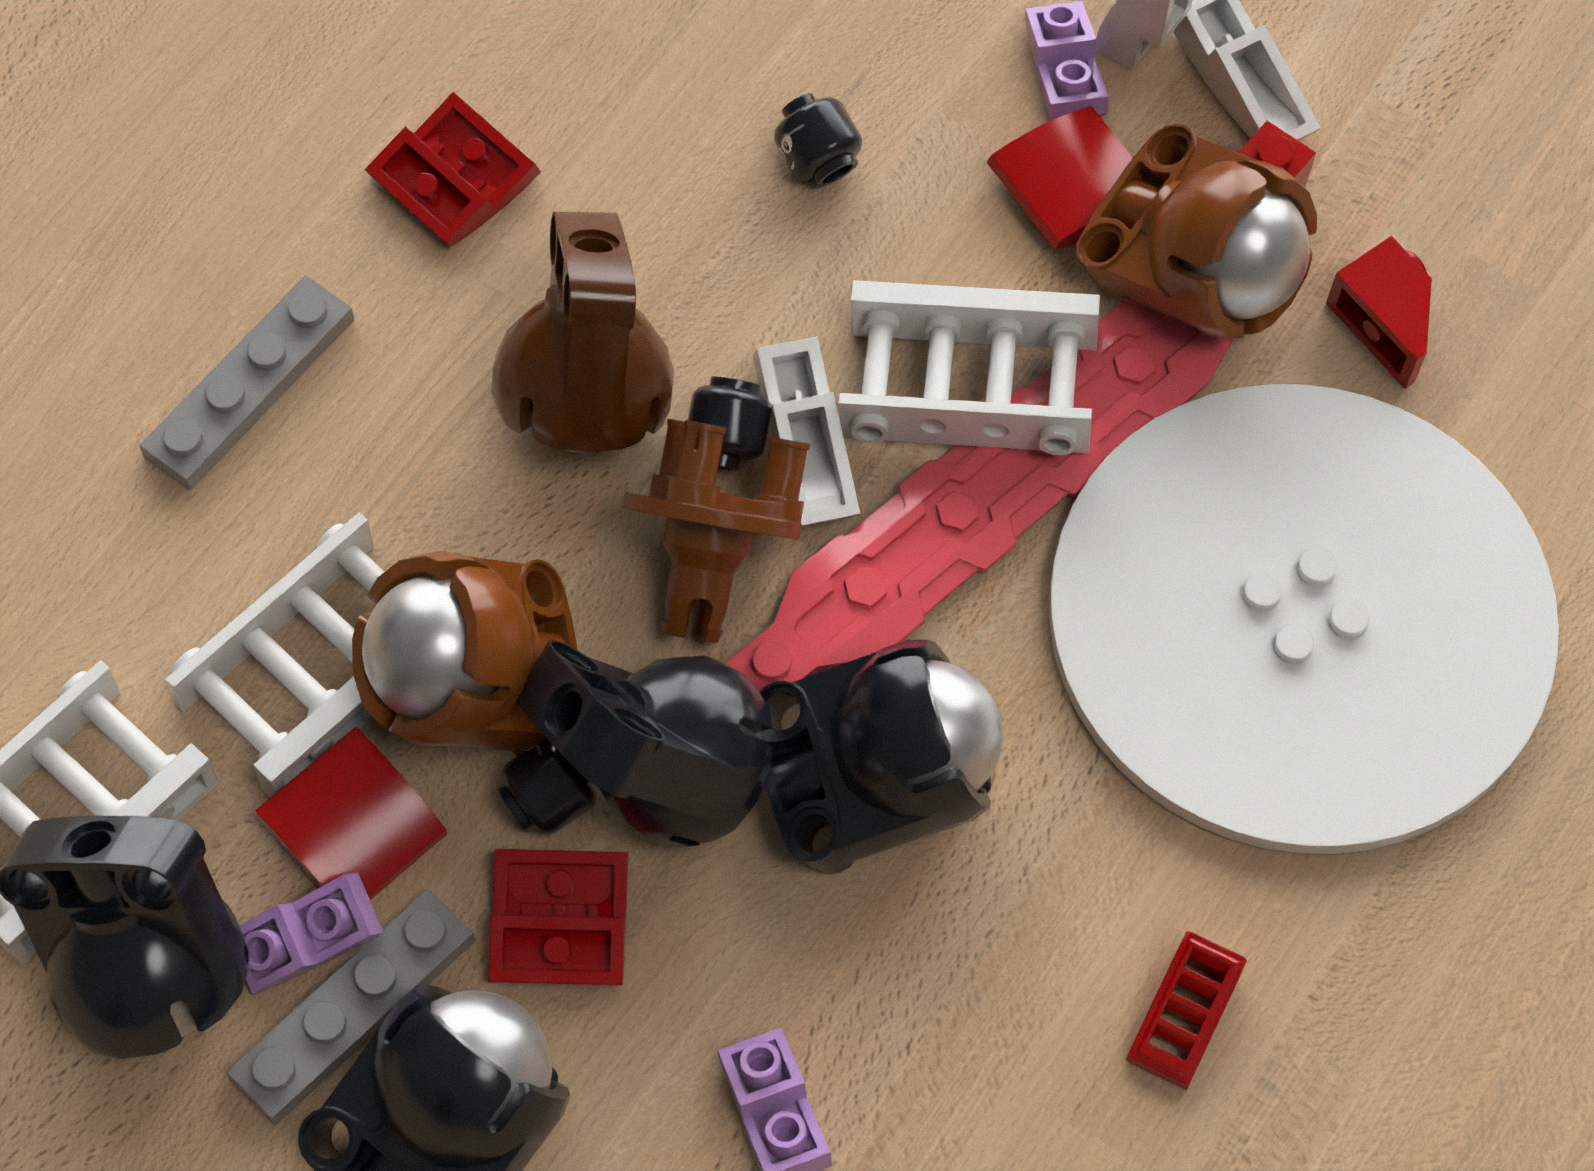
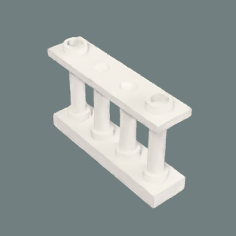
(970, 316)
(330, 712)
(172, 787)

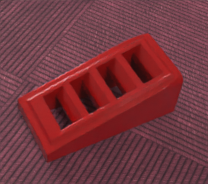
(1212, 960)

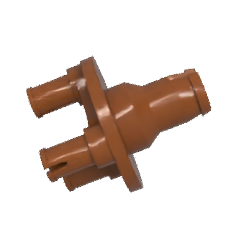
(713, 531)

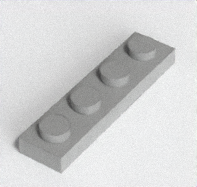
(247, 382)
(349, 1007)

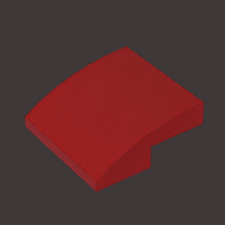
(453, 170)
(1062, 172)
(352, 817)
(558, 917)

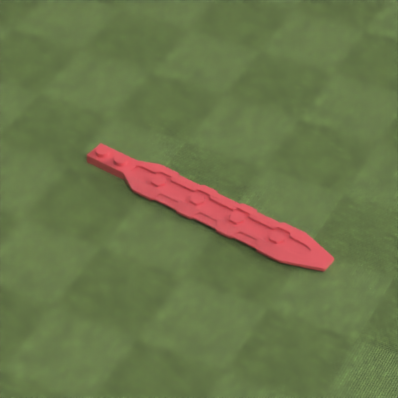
(973, 504)

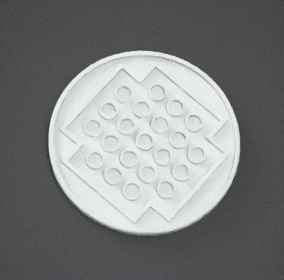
(1303, 618)

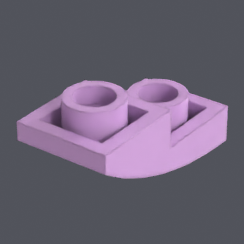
(1065, 58)
(308, 932)
(774, 1104)

